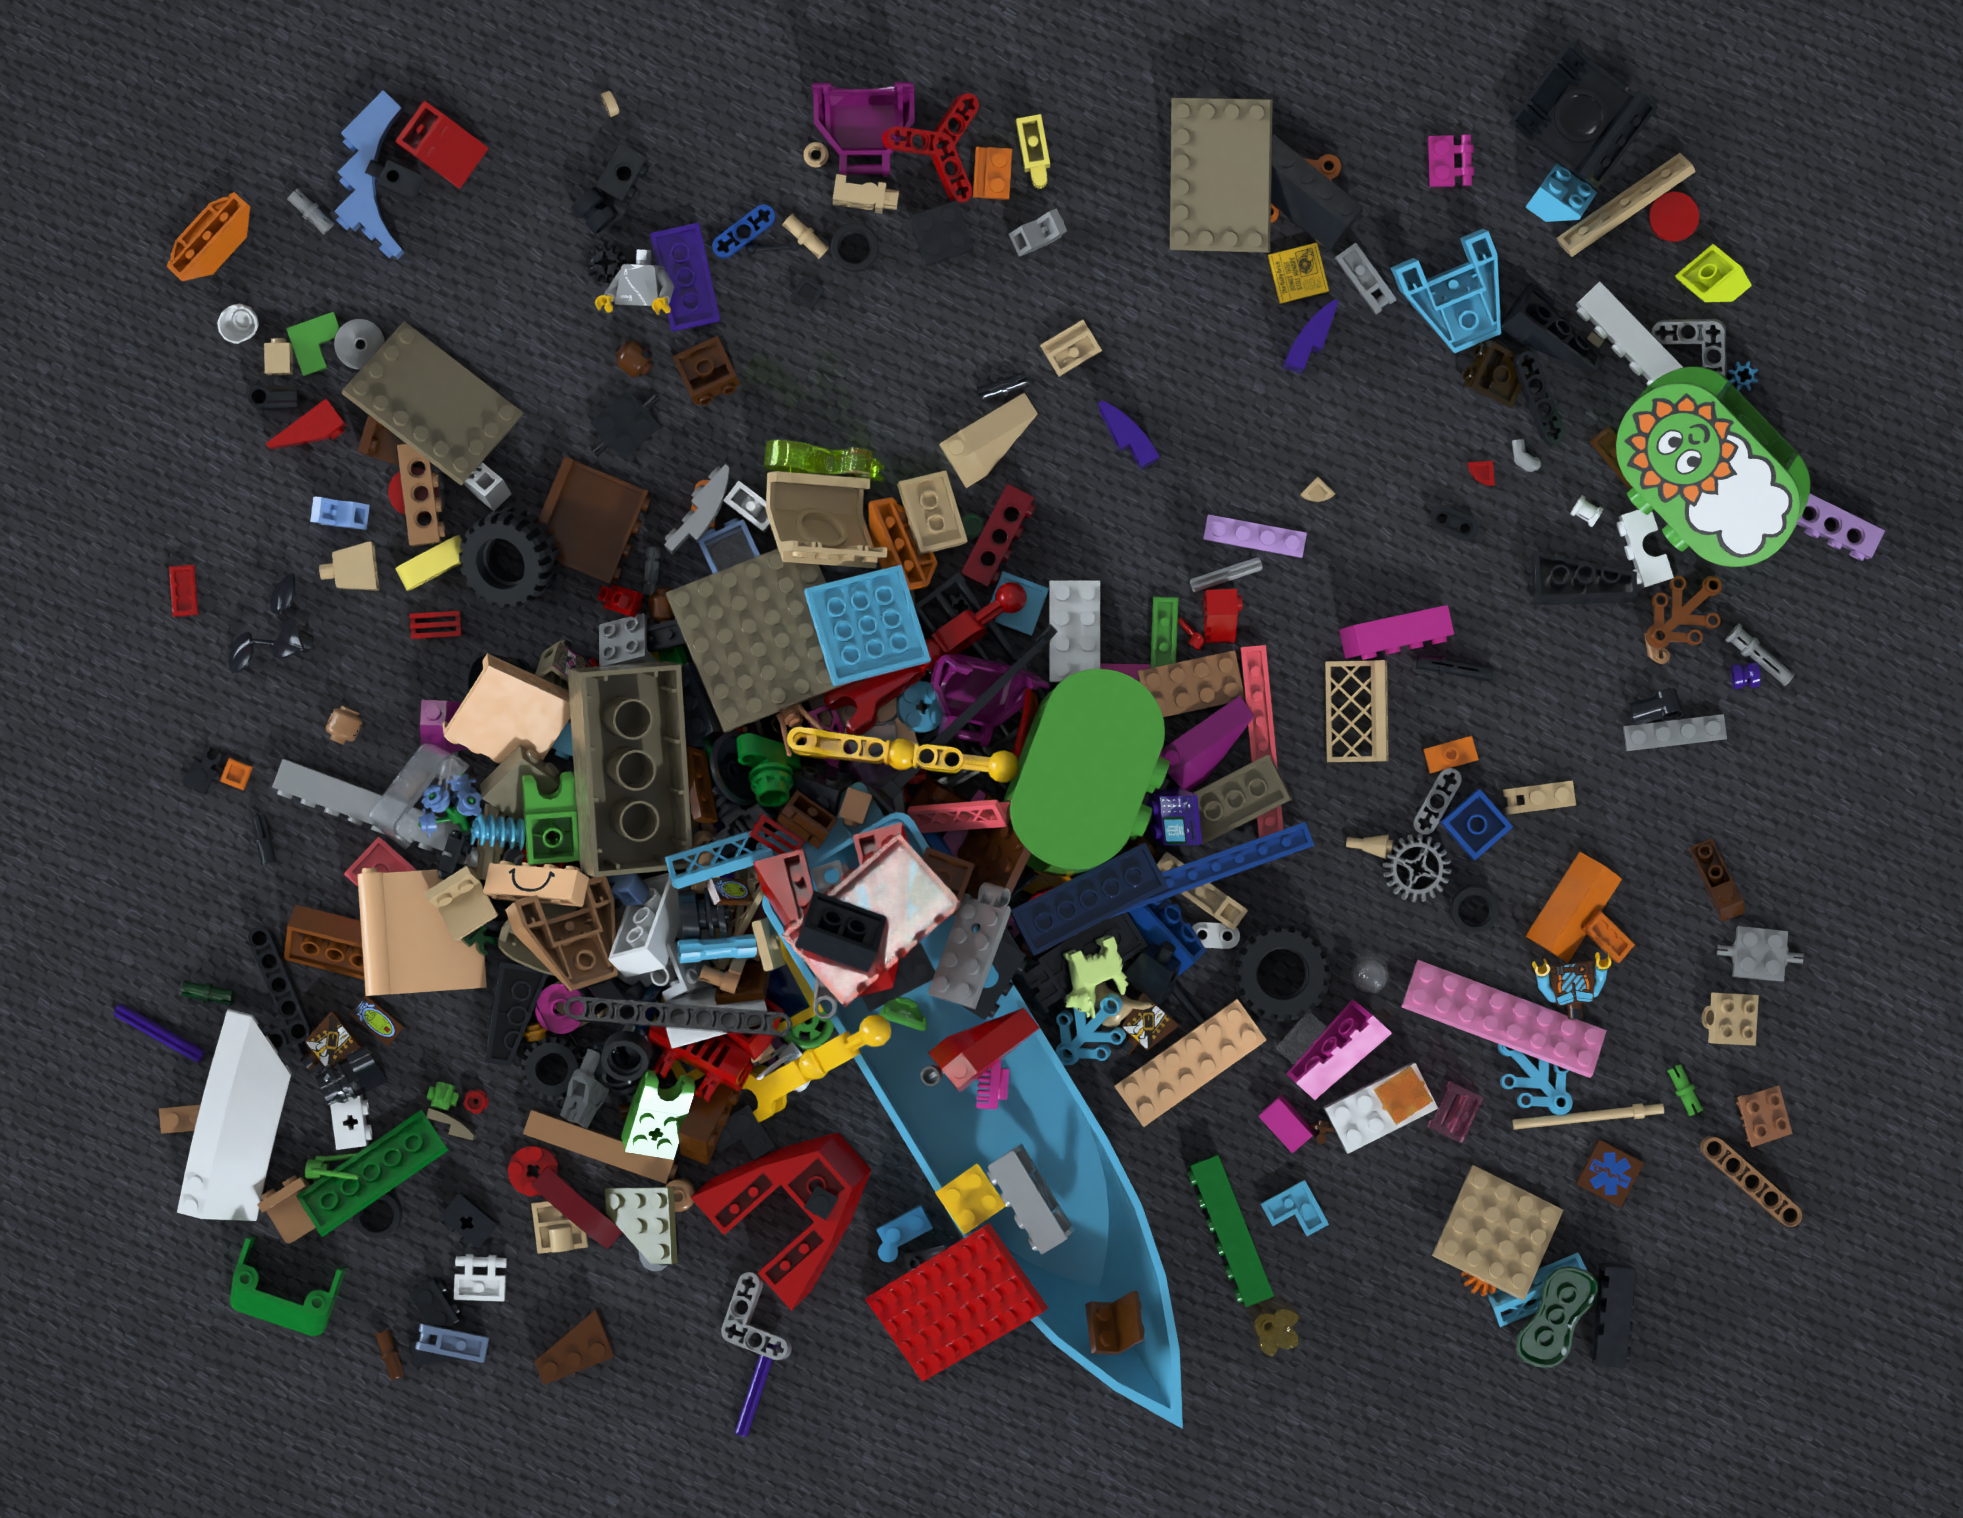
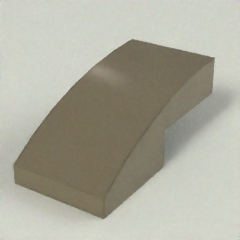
(457, 1127)

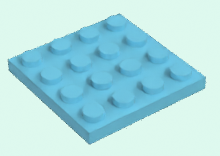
(867, 625)

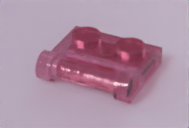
(1460, 1115)

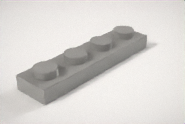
(1674, 732)

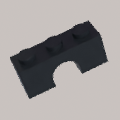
(1007, 961)

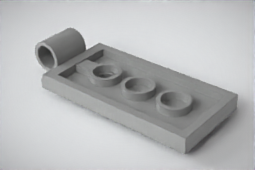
(970, 954)

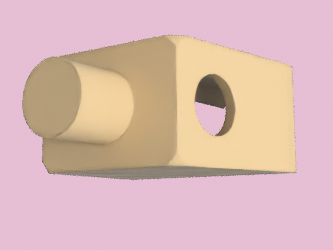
(353, 568)

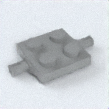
(1760, 954)

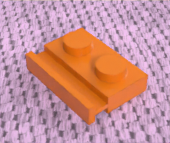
(992, 173)

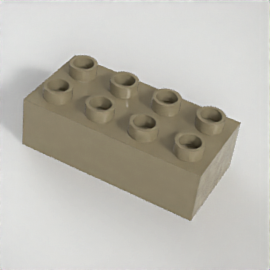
(630, 767)

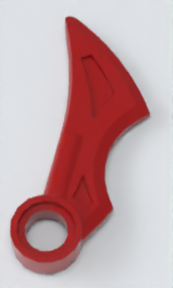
(1029, 711)

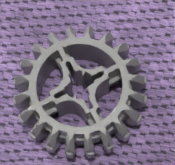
(1396, 859)

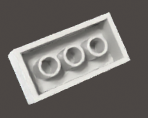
(1076, 617)
(648, 929)
(1360, 1115)

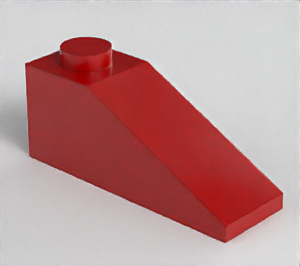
(314, 426)

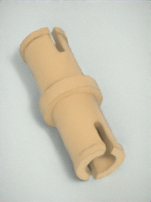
(805, 236)

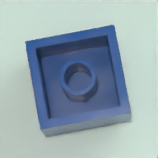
(1476, 824)

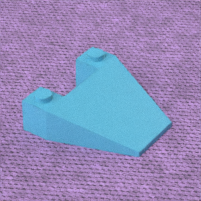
(1462, 301)

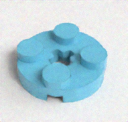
(912, 717)

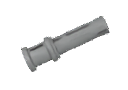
(1783, 675)

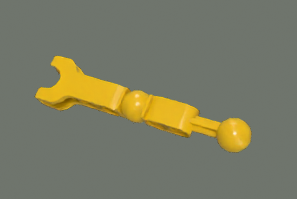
(899, 753)
(812, 1065)

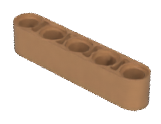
(1762, 1185)

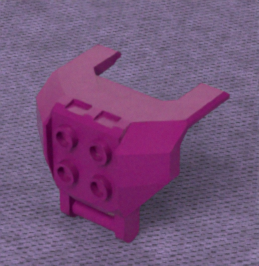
(858, 117)
(963, 679)

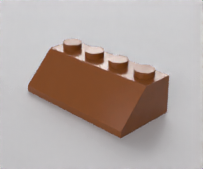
(325, 941)

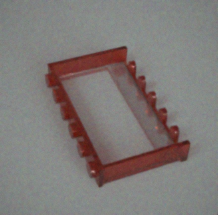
(891, 884)

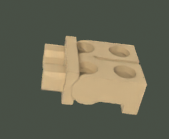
(864, 196)

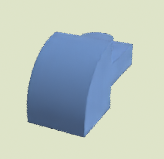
(628, 888)

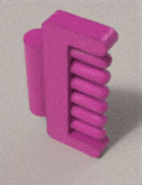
(998, 1087)

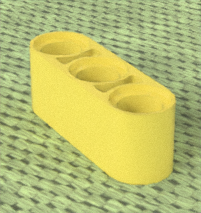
(430, 563)

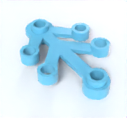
(1087, 1033)
(1539, 1080)

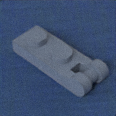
(453, 1343)

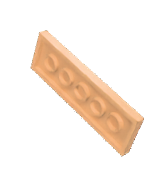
(1190, 1062)

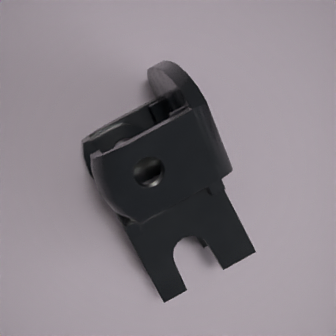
(614, 989)

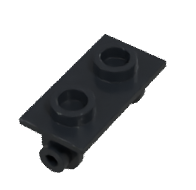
(459, 848)

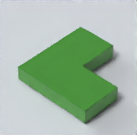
(306, 340)

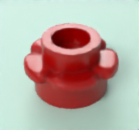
(482, 1101)

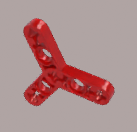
(944, 134)

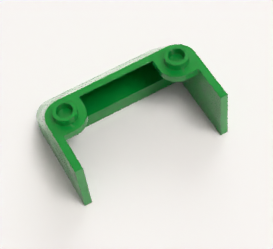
(307, 1318)

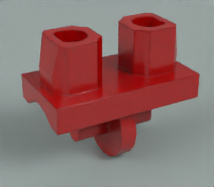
(621, 600)

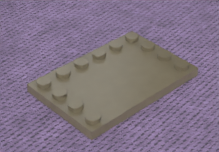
(1221, 174)
(432, 403)

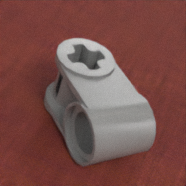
(821, 994)

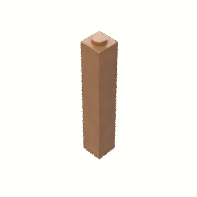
(596, 1146)

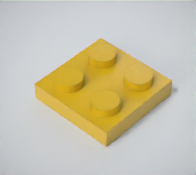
(970, 1198)

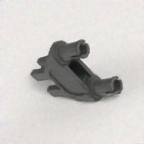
(585, 1091)

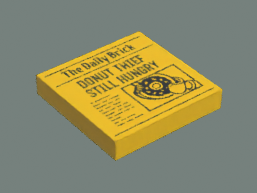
(1298, 273)

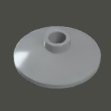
(346, 340)

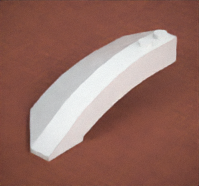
(235, 1124)

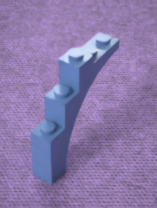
(367, 135)

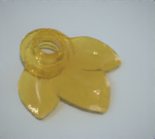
(1280, 1332)

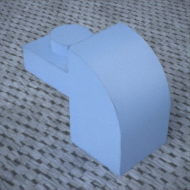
(340, 513)

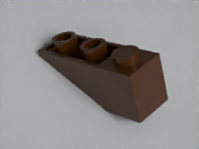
(1717, 880)

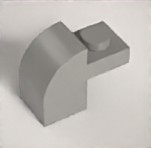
(1038, 233)

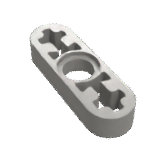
(1447, 799)

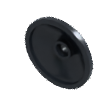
(728, 773)

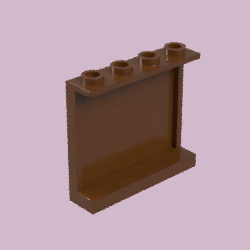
(593, 519)

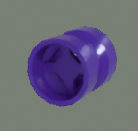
(1745, 675)

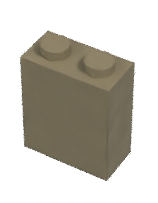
(504, 784)

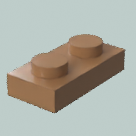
(178, 1118)

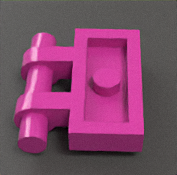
(1441, 161)

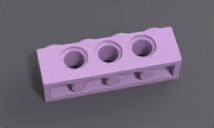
(1868, 534)

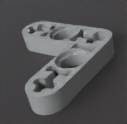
(1701, 337)
(743, 1321)

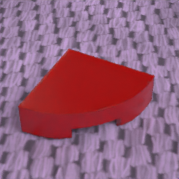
(1483, 472)

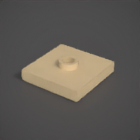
(768, 944)

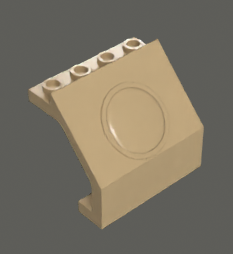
(820, 519)

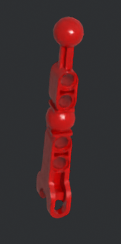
(949, 639)

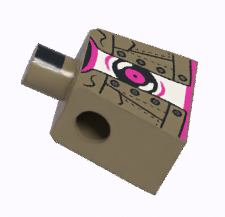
(556, 661)

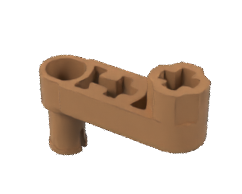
(726, 980)

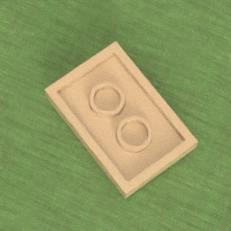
(932, 512)

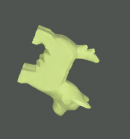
(1093, 970)

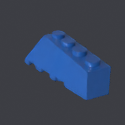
(1163, 922)

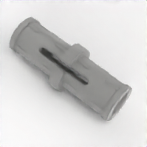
(310, 211)

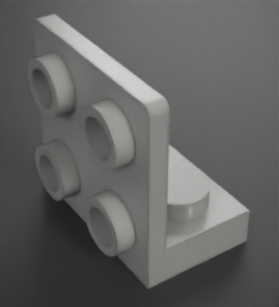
(624, 641)
(688, 976)

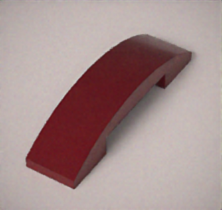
(576, 1208)

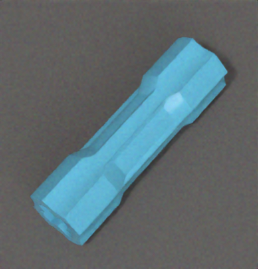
(732, 947)

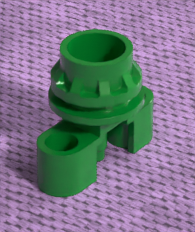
(771, 767)

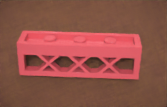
(960, 815)

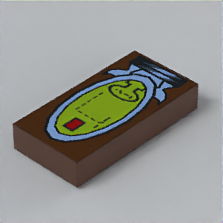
(729, 891)
(377, 1020)

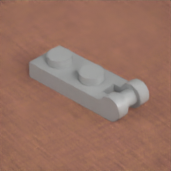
(1365, 277)

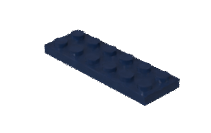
(1088, 899)

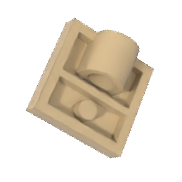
(1731, 1018)
(554, 1230)

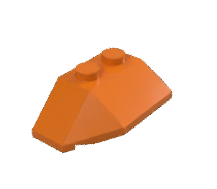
(210, 238)
(892, 530)

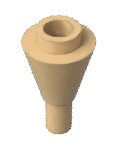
(1375, 845)

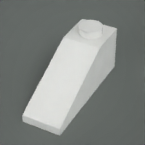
(488, 487)

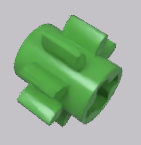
(442, 1096)

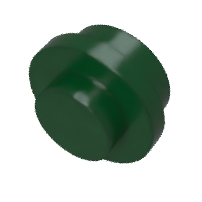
(973, 525)

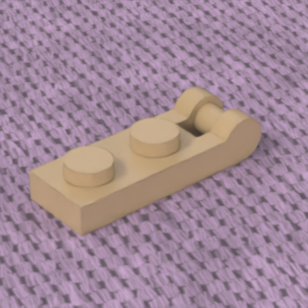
(1540, 797)

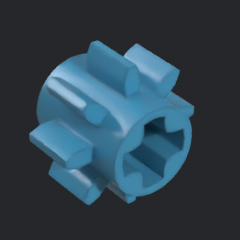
(1749, 373)

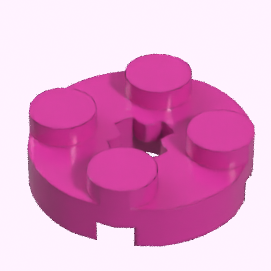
(547, 1003)

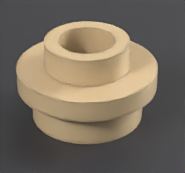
(816, 146)

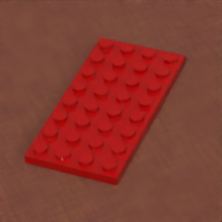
(956, 1302)

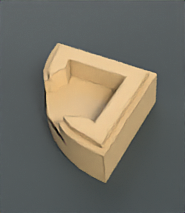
(1317, 491)

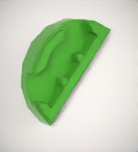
(904, 1012)

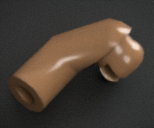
(1658, 655)

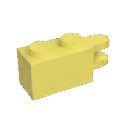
(1034, 148)

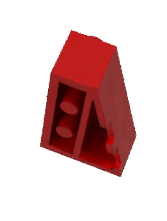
(1221, 615)

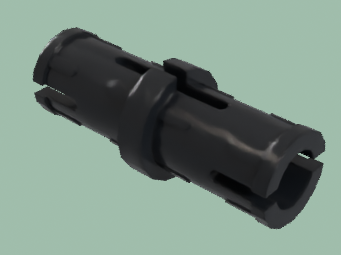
(1003, 386)

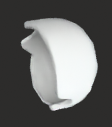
(238, 323)

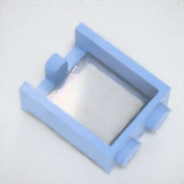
(728, 546)

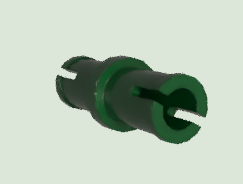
(207, 993)

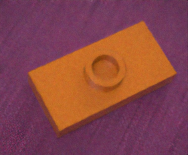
(1450, 754)
(1608, 936)

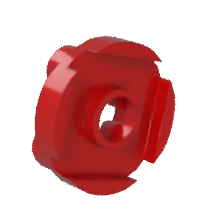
(519, 1167)

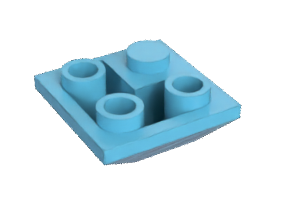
(1561, 196)

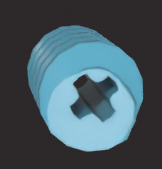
(498, 830)

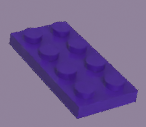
(686, 262)

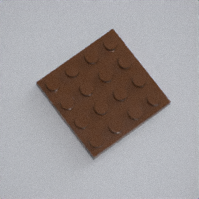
(996, 855)

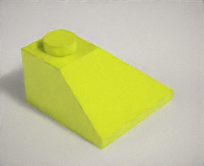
(1714, 276)

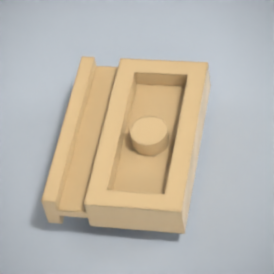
(1070, 348)

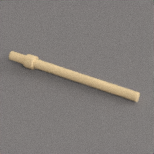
(1637, 1111)

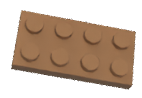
(1194, 683)

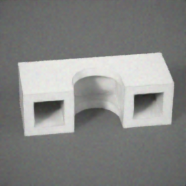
(1649, 569)

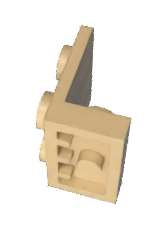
(462, 903)

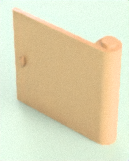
(408, 940)

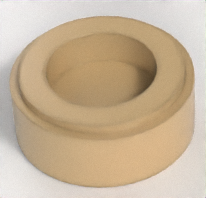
(610, 103)

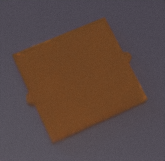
(1403, 1095)

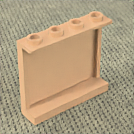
(507, 711)

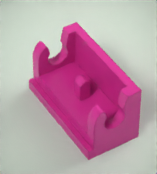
(1286, 1123)

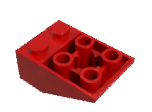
(441, 144)

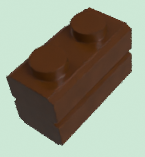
(807, 819)

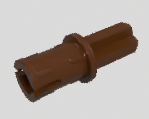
(390, 1354)

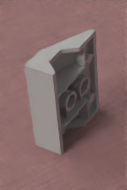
(1031, 1199)

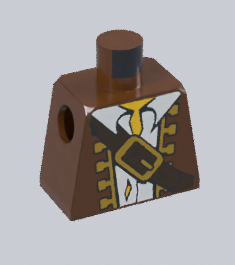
(1146, 1026)
(330, 1041)

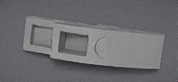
(708, 503)

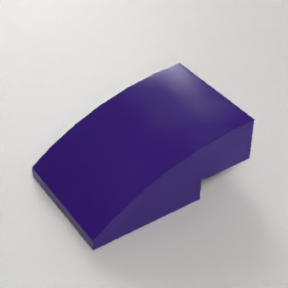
(1310, 338)
(1128, 434)

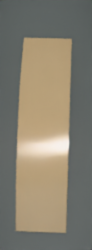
(1208, 897)

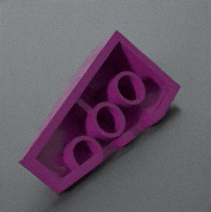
(431, 720)
(1205, 745)

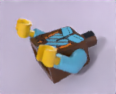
(1572, 982)

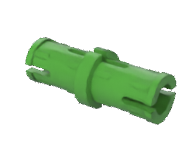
(1685, 1090)

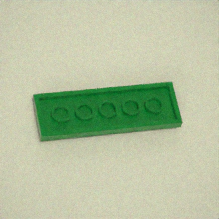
(379, 1170)

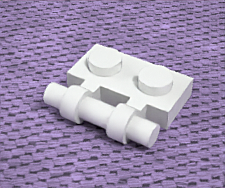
(480, 1286)

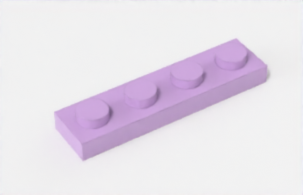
(1255, 536)

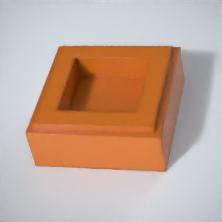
(236, 774)

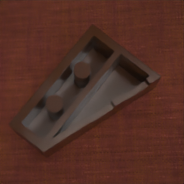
(705, 1123)
(578, 1349)

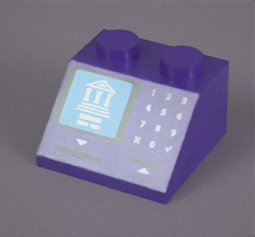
(1175, 817)

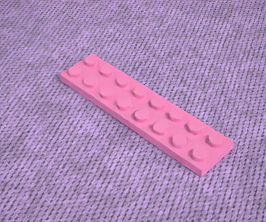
(1504, 1018)

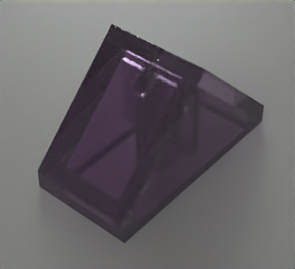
(870, 772)

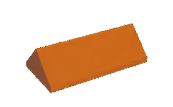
(1574, 901)

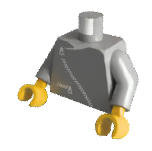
(639, 286)

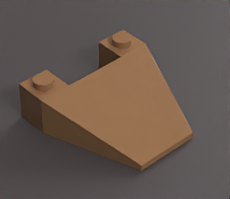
(572, 944)

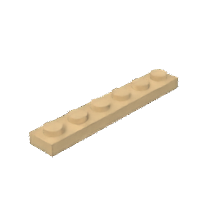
(1625, 204)

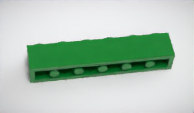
(1231, 1231)

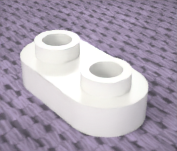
(1215, 935)

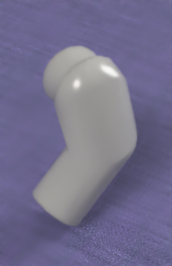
(1524, 459)

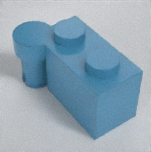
(901, 1230)

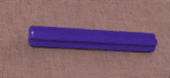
(159, 1033)
(753, 1394)

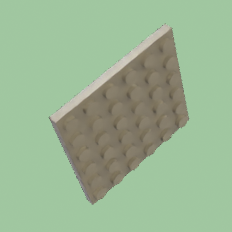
(753, 637)

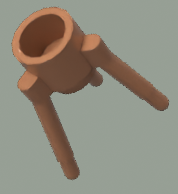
(793, 717)

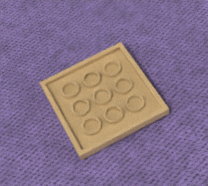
(1497, 1232)

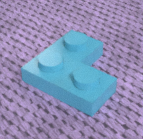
(1299, 1202)

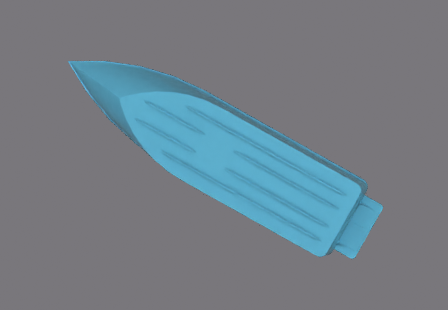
(1046, 1113)

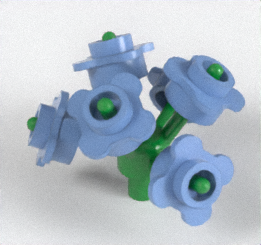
(464, 798)

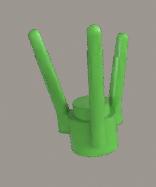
(317, 1168)

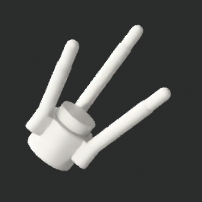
(787, 1054)

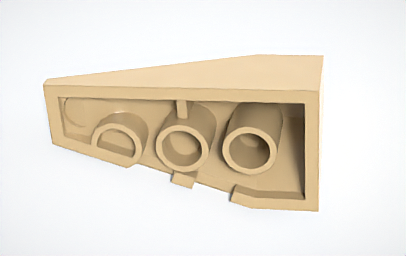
(983, 443)

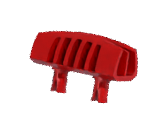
(716, 1057)

